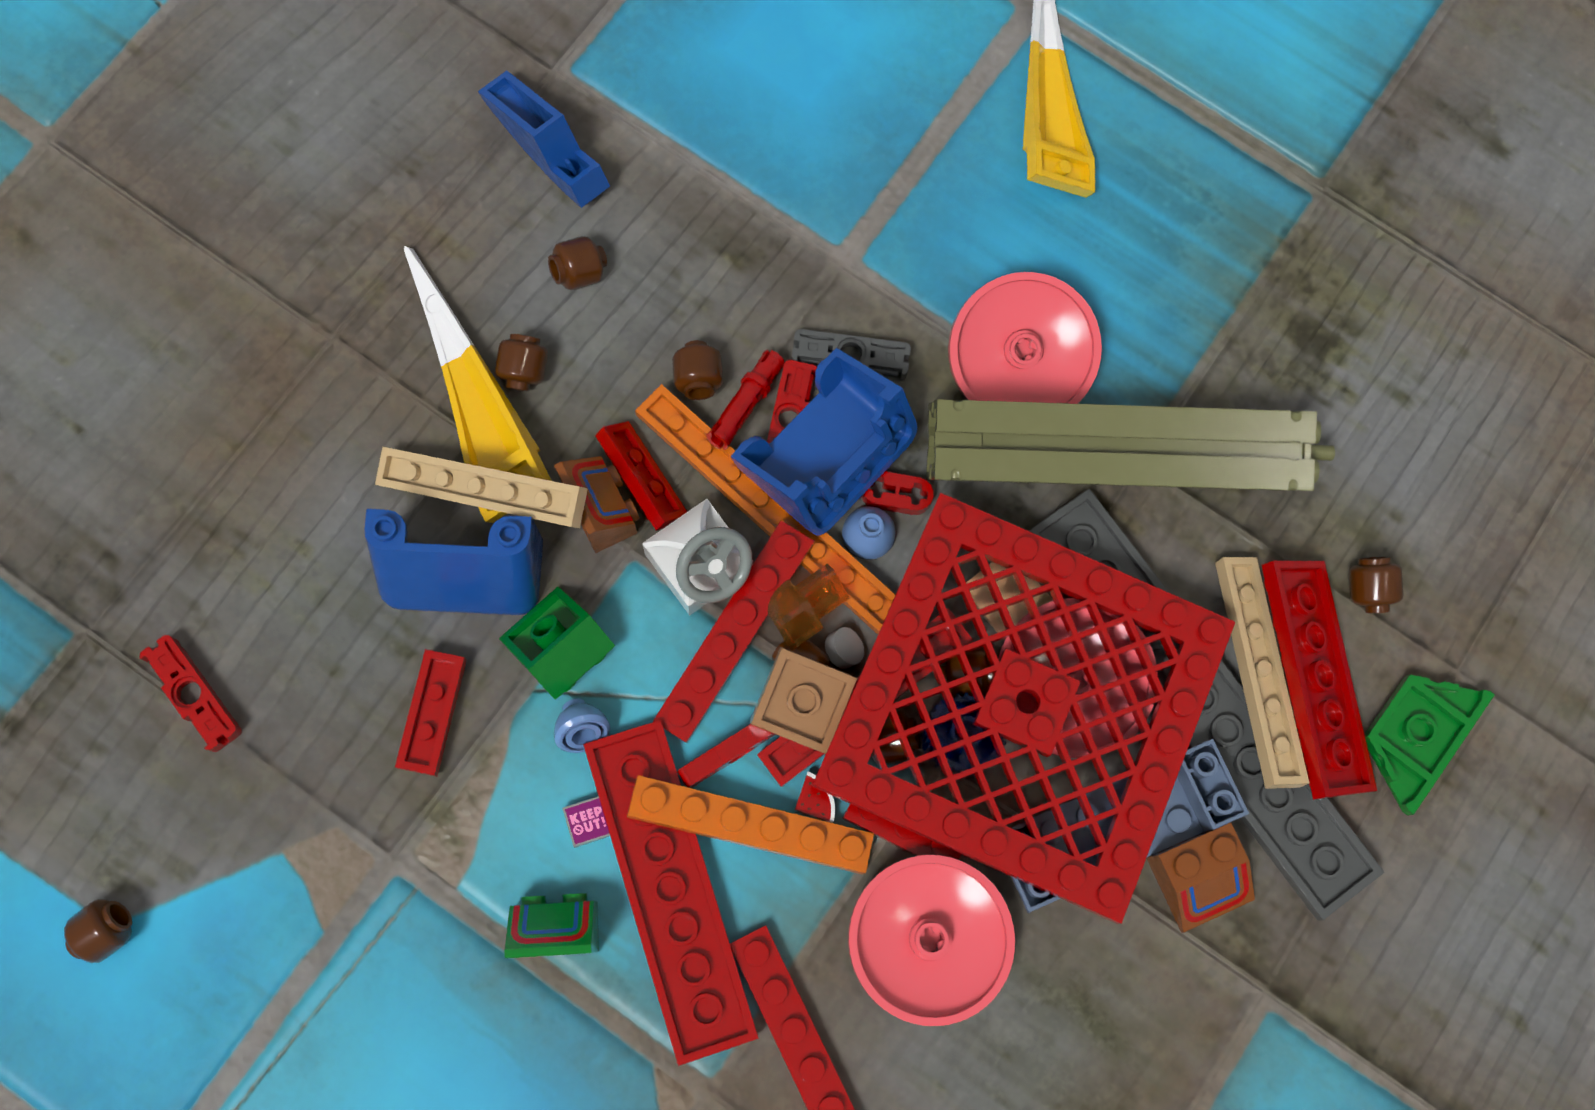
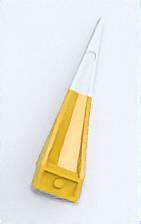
(1053, 126)
(485, 419)

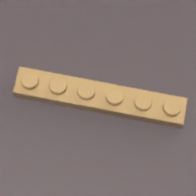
(482, 487)
(1262, 674)

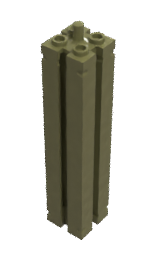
(1124, 445)

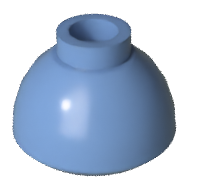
(868, 532)
(579, 725)

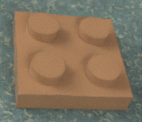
(803, 700)

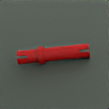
(753, 388)

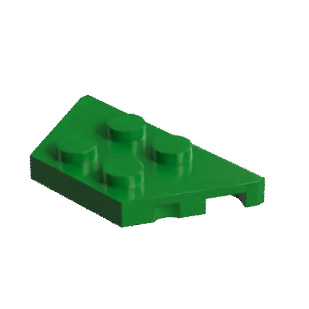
(1421, 733)

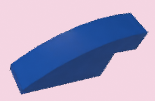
(545, 138)

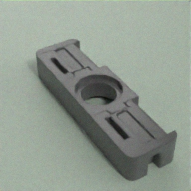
(880, 355)

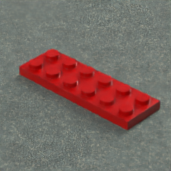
(1318, 679)

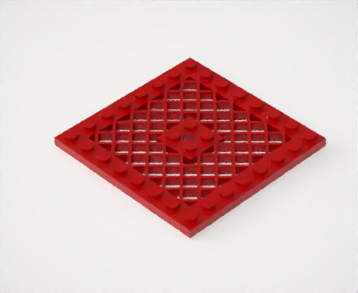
(1122, 853)

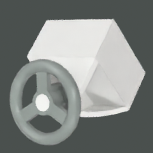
(700, 557)

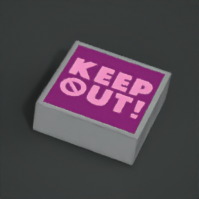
(586, 822)

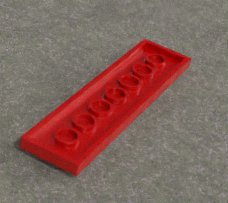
(671, 902)

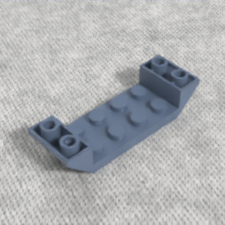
(1199, 802)

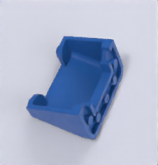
(833, 444)
(456, 577)

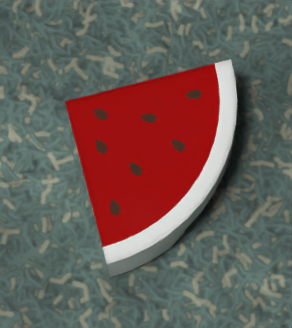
(815, 802)

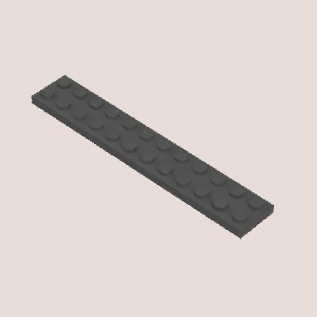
(1299, 834)

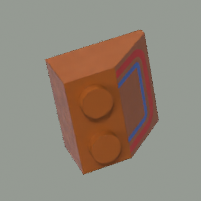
(605, 514)
(1204, 876)

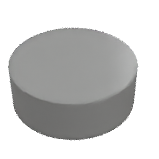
(844, 648)

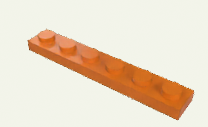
(750, 825)

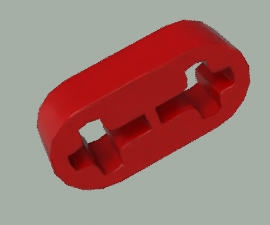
(896, 502)

